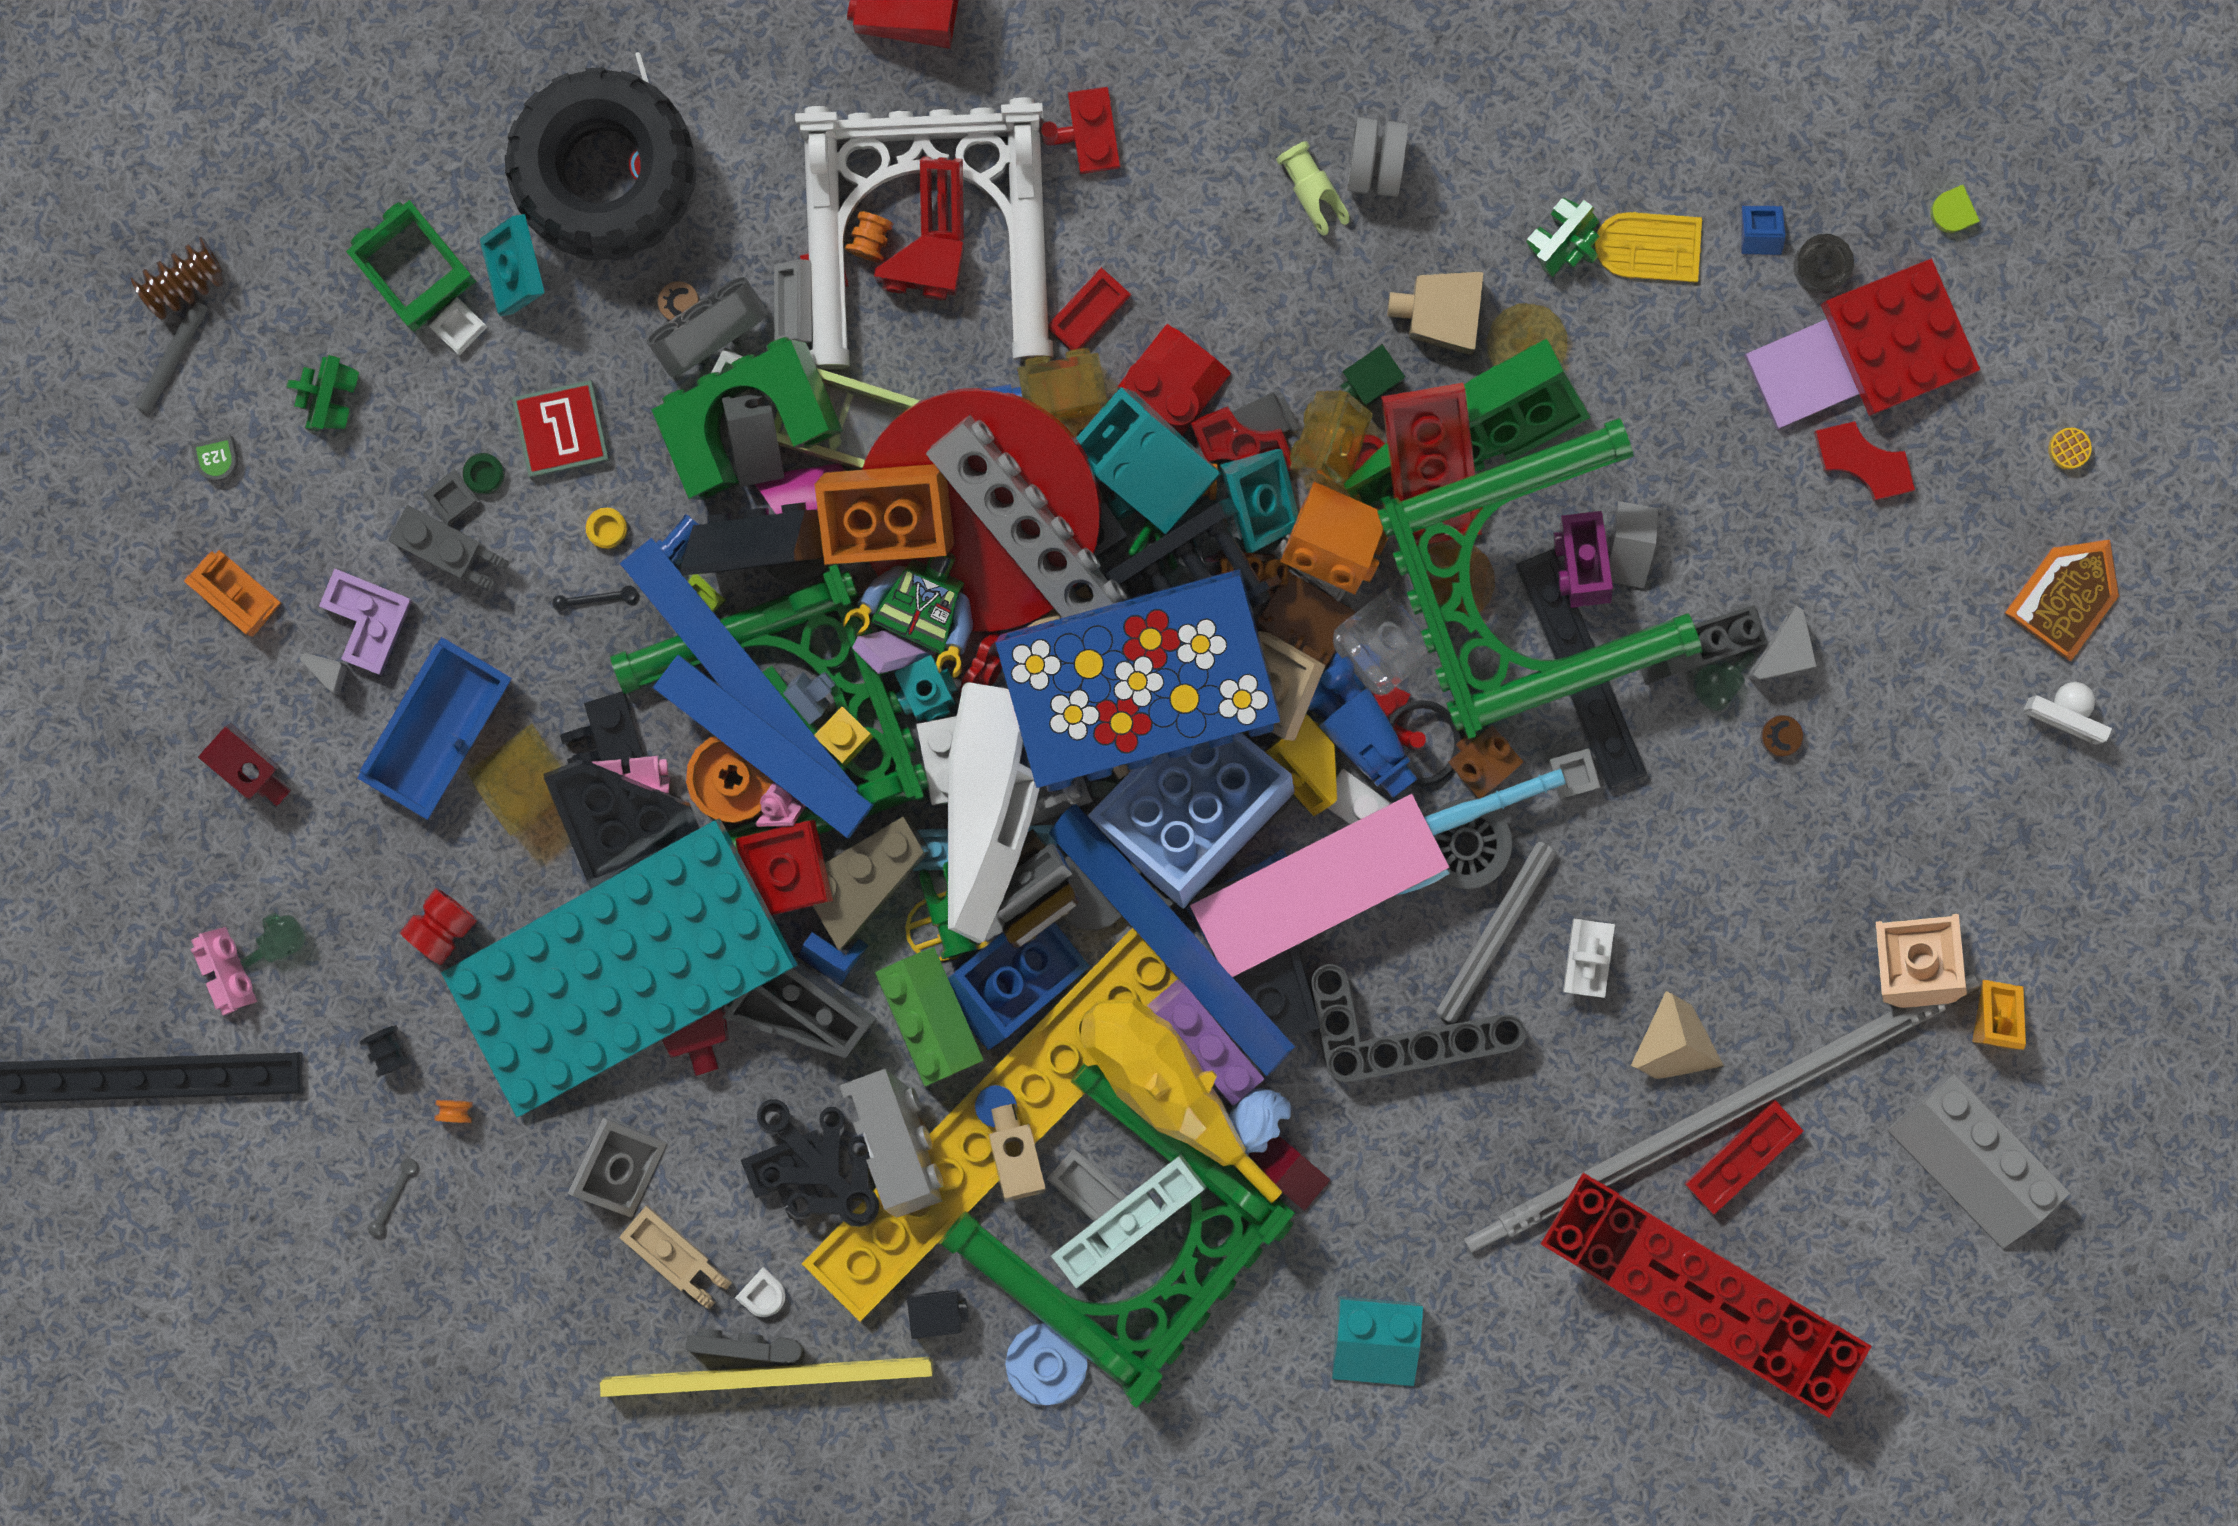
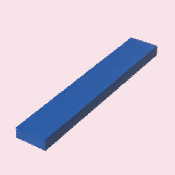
(763, 746)

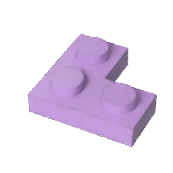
(377, 617)

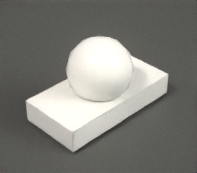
(2070, 712)

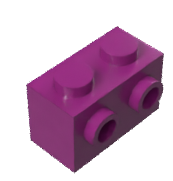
(1585, 559)

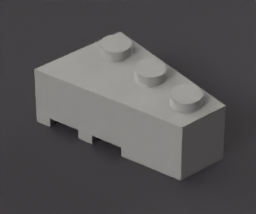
(895, 1142)

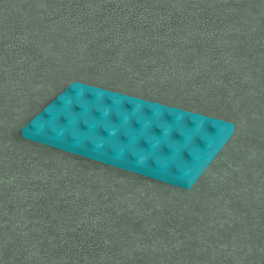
(619, 968)

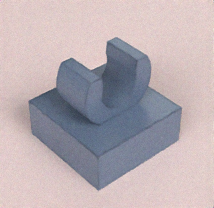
(809, 695)

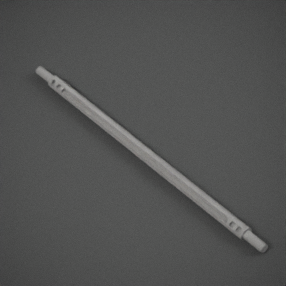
(1714, 1117)

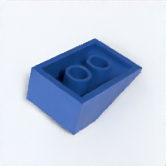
(1009, 984)

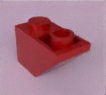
(924, 265)

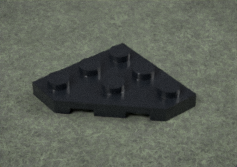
(615, 818)

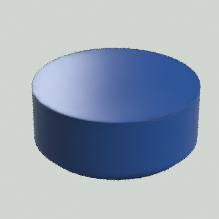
(991, 1098)

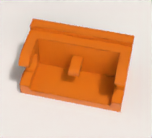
(233, 592)

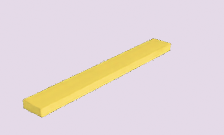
(766, 1376)

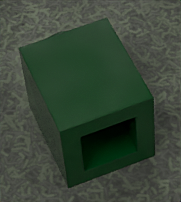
(1372, 376)

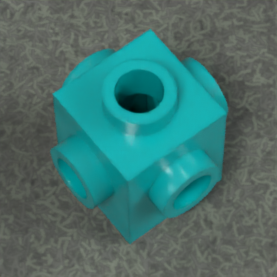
(915, 679)

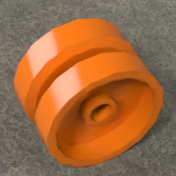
(710, 789)

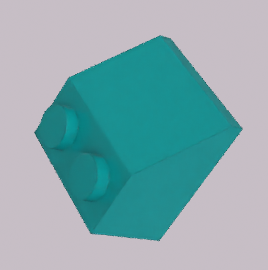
(1377, 1340)

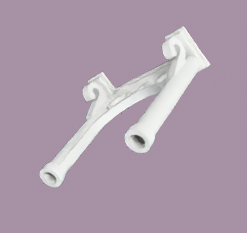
(828, 223)

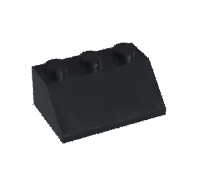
(754, 540)

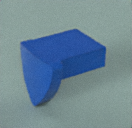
(829, 959)

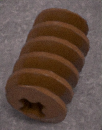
(179, 280)

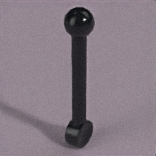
(628, 594)

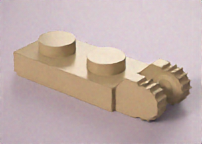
(672, 1254)

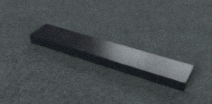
(1594, 706)

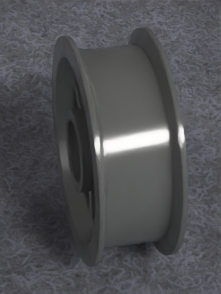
(1501, 853)

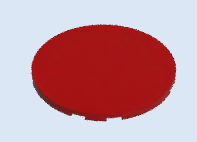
(1048, 457)

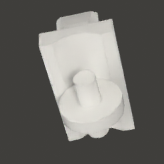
(1588, 958)

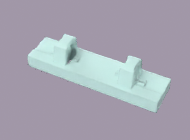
(1128, 1221)

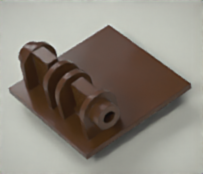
(1304, 618)

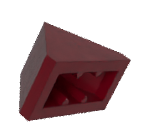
(1290, 1172)

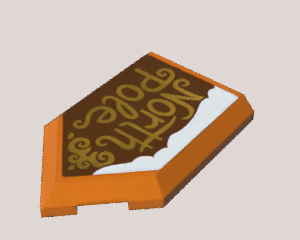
(2067, 596)

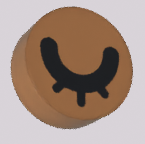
(676, 298)

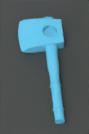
(1471, 810)

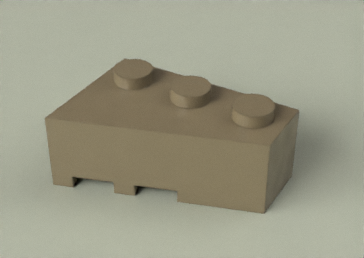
(867, 877)

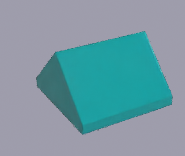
(1262, 496)

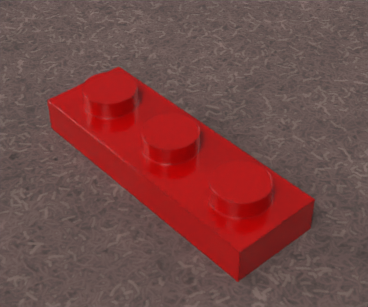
(1743, 1157)

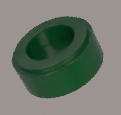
(483, 473)

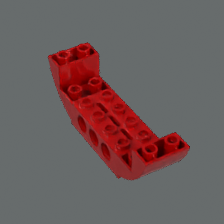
(1705, 1295)

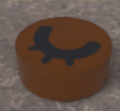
(1781, 736)

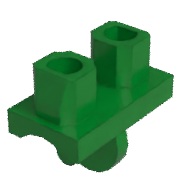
(1571, 241)
(330, 375)

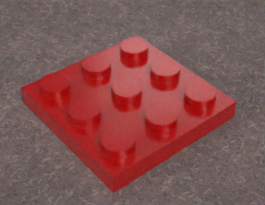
(1900, 337)

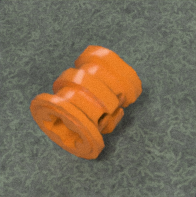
(869, 237)

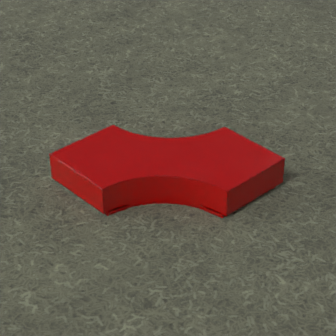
(1226, 438)
(1848, 451)

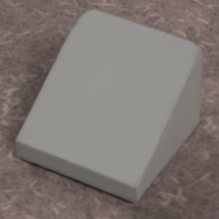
(328, 671)

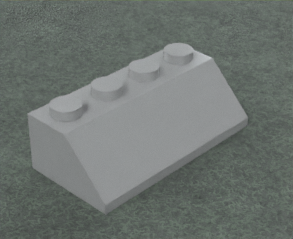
(1978, 1160)

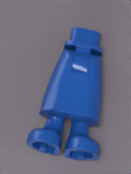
(1361, 728)

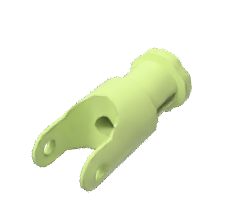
(1312, 186)

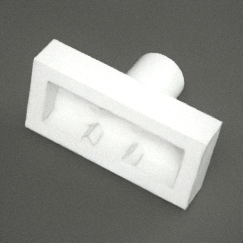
(1355, 799)

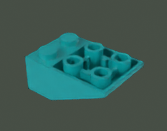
(1145, 459)

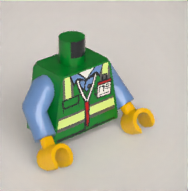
(921, 606)

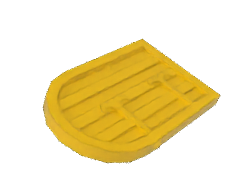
(1651, 246)

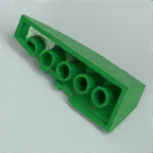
(1508, 412)

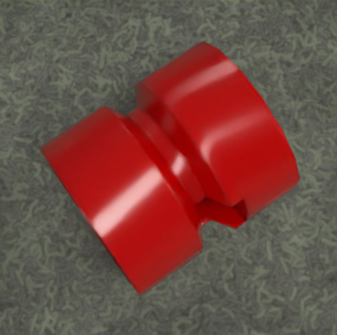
(435, 930)

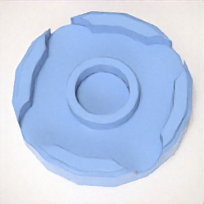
(1048, 1349)

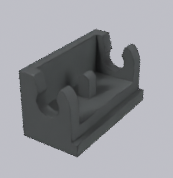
(753, 439)

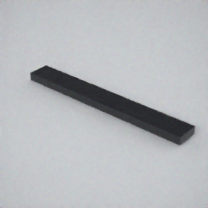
(151, 1077)

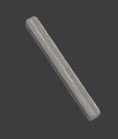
(1496, 932)

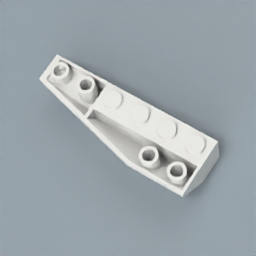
(987, 807)

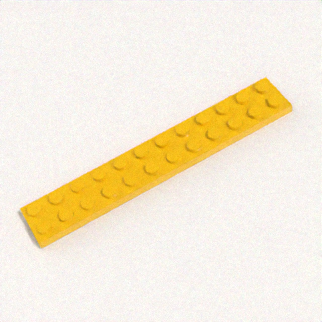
(870, 1260)

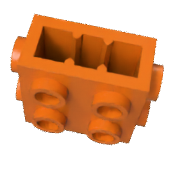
(1335, 539)

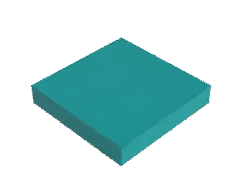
(512, 265)

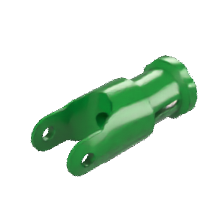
(952, 942)

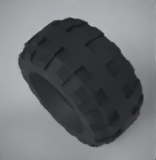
(585, 105)

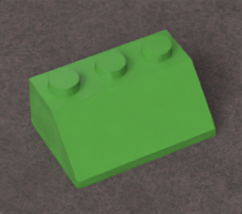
(928, 1016)

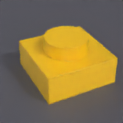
(843, 736)

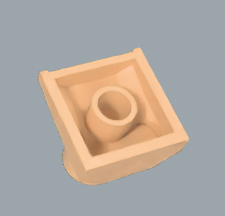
(1921, 961)

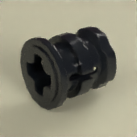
(385, 1051)

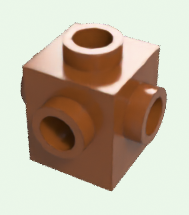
(1484, 761)

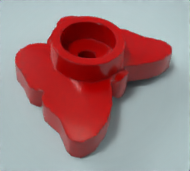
(986, 665)

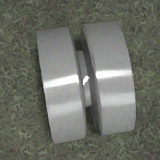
(1377, 157)

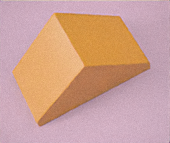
(2000, 1016)

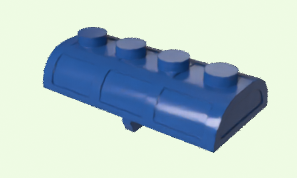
(434, 727)

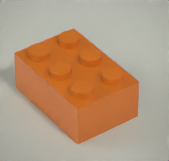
(884, 514)

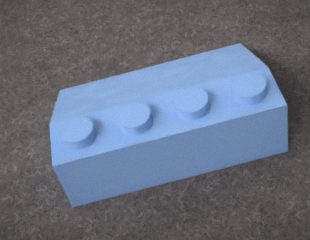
(1193, 812)

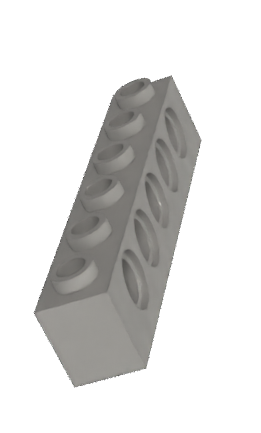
(1004, 520)

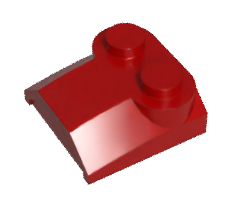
(1176, 377)

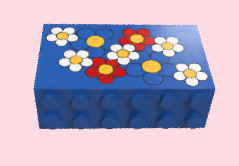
(1138, 680)

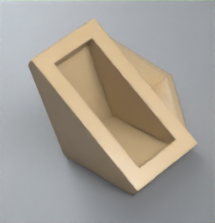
(1675, 1042)

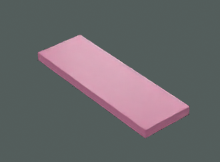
(1319, 886)

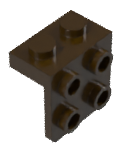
(1045, 910)

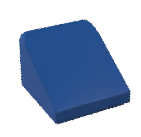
(1762, 230)

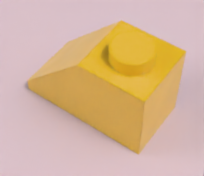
(1311, 765)

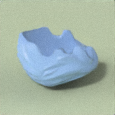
(1258, 1116)

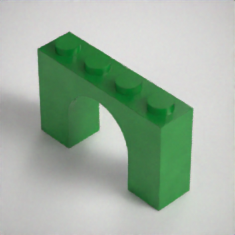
(693, 418)

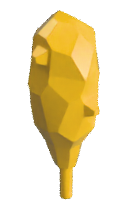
(1165, 1083)

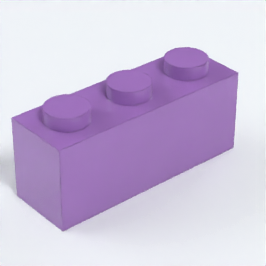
(1207, 1041)

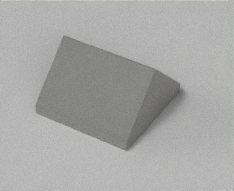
(617, 1167)

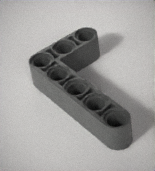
(1402, 1043)

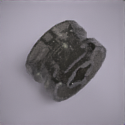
(1806, 264)

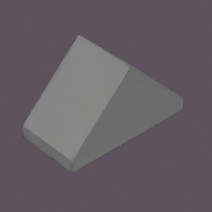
(1632, 543)
(1788, 650)

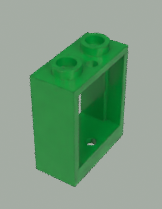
(435, 297)

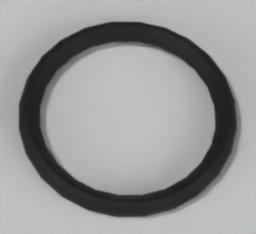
(1422, 704)

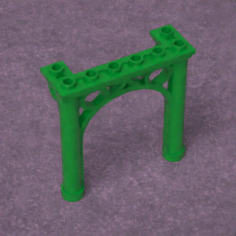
(1489, 492)
(753, 629)
(1069, 1315)

